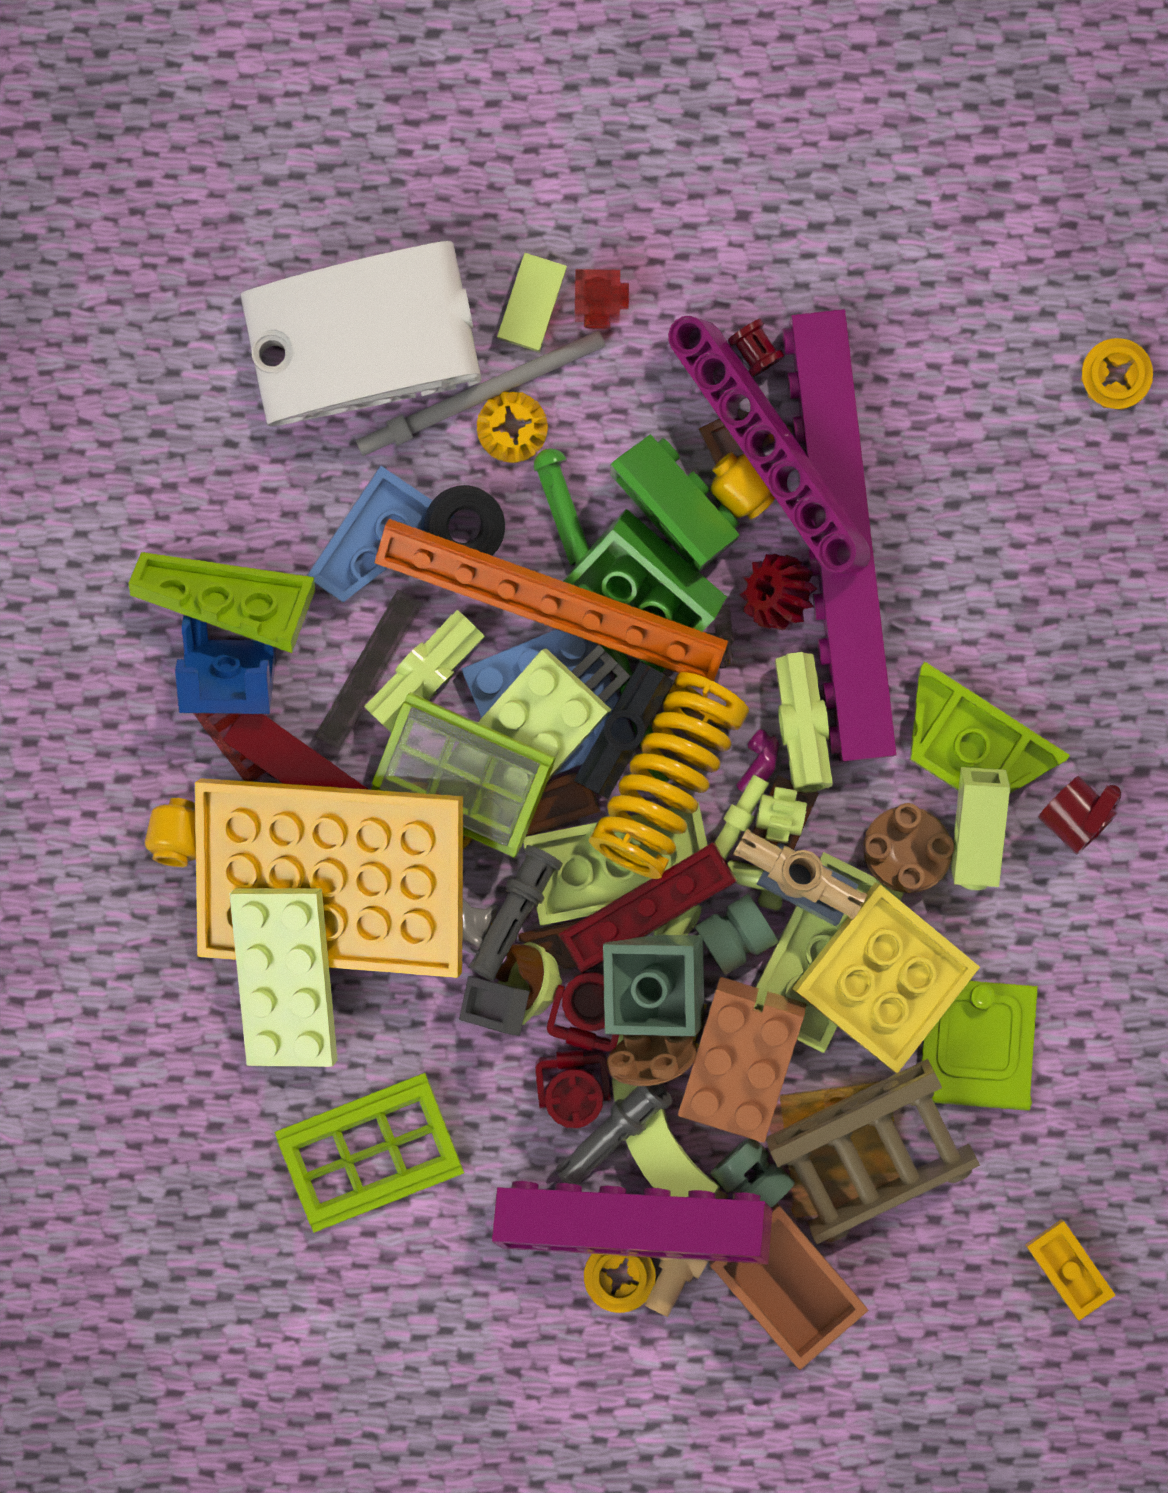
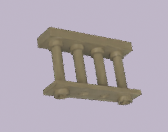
(835, 1127)

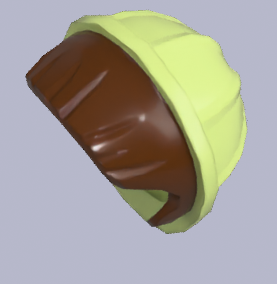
(533, 970)

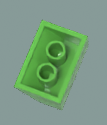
(675, 501)
(646, 573)

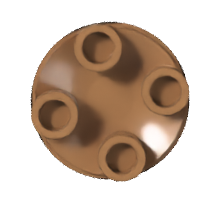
(907, 849)
(651, 1059)

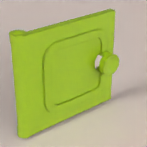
(988, 1052)

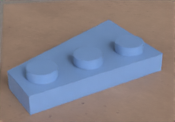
(351, 552)

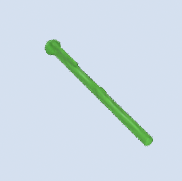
(548, 467)

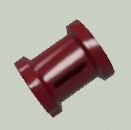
(756, 347)

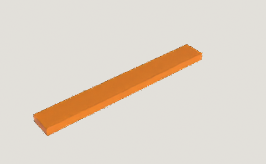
(549, 601)

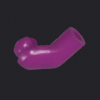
(764, 764)

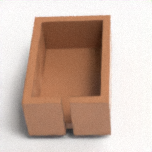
(742, 1060)
(795, 1294)

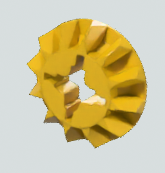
(1118, 353)
(499, 443)
(627, 1296)

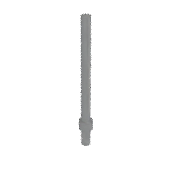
(401, 429)

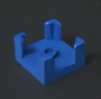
(223, 673)

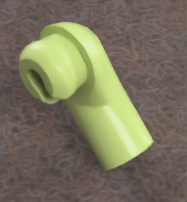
(748, 876)

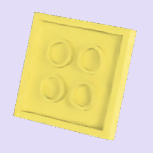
(886, 978)

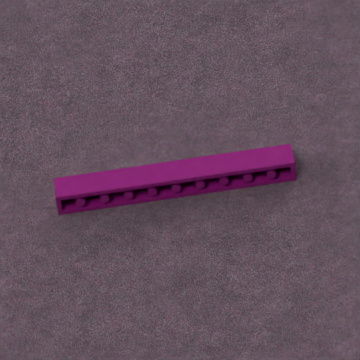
(845, 601)

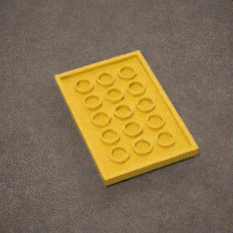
(380, 857)

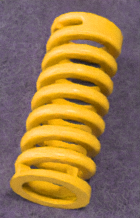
(681, 695)

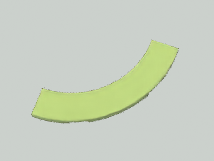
(660, 1155)

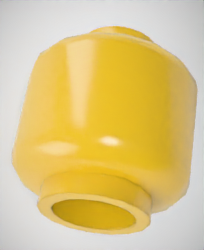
(740, 487)
(172, 833)

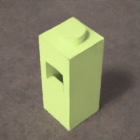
(980, 827)

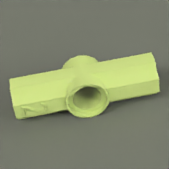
(426, 668)
(803, 722)

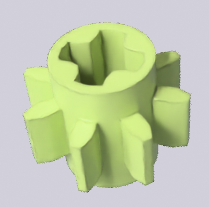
(781, 815)

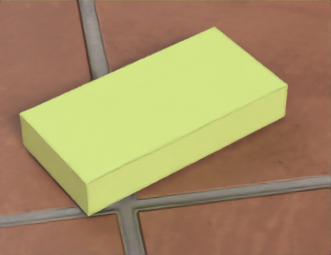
(532, 302)

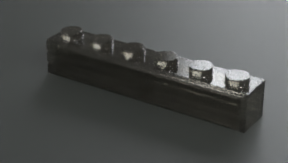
(369, 669)

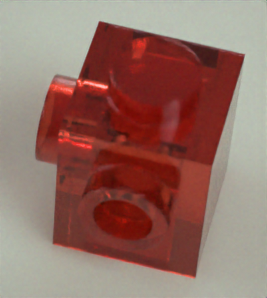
(599, 297)

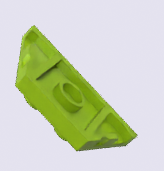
(963, 730)

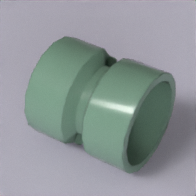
(736, 934)
(770, 1181)

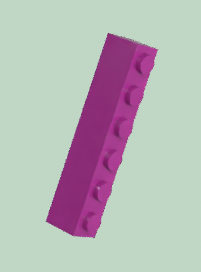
(633, 1223)

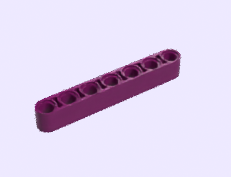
(787, 453)

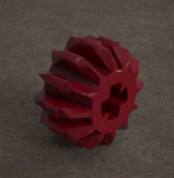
(778, 591)

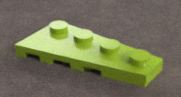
(235, 598)

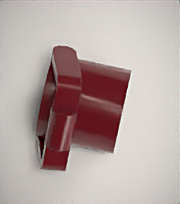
(1080, 813)
(585, 1010)
(573, 1094)

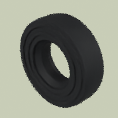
(472, 498)

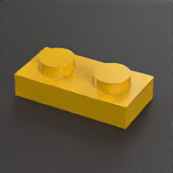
(1070, 1270)

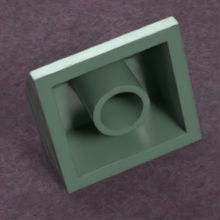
(654, 985)

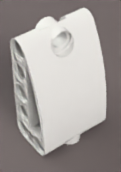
(362, 334)

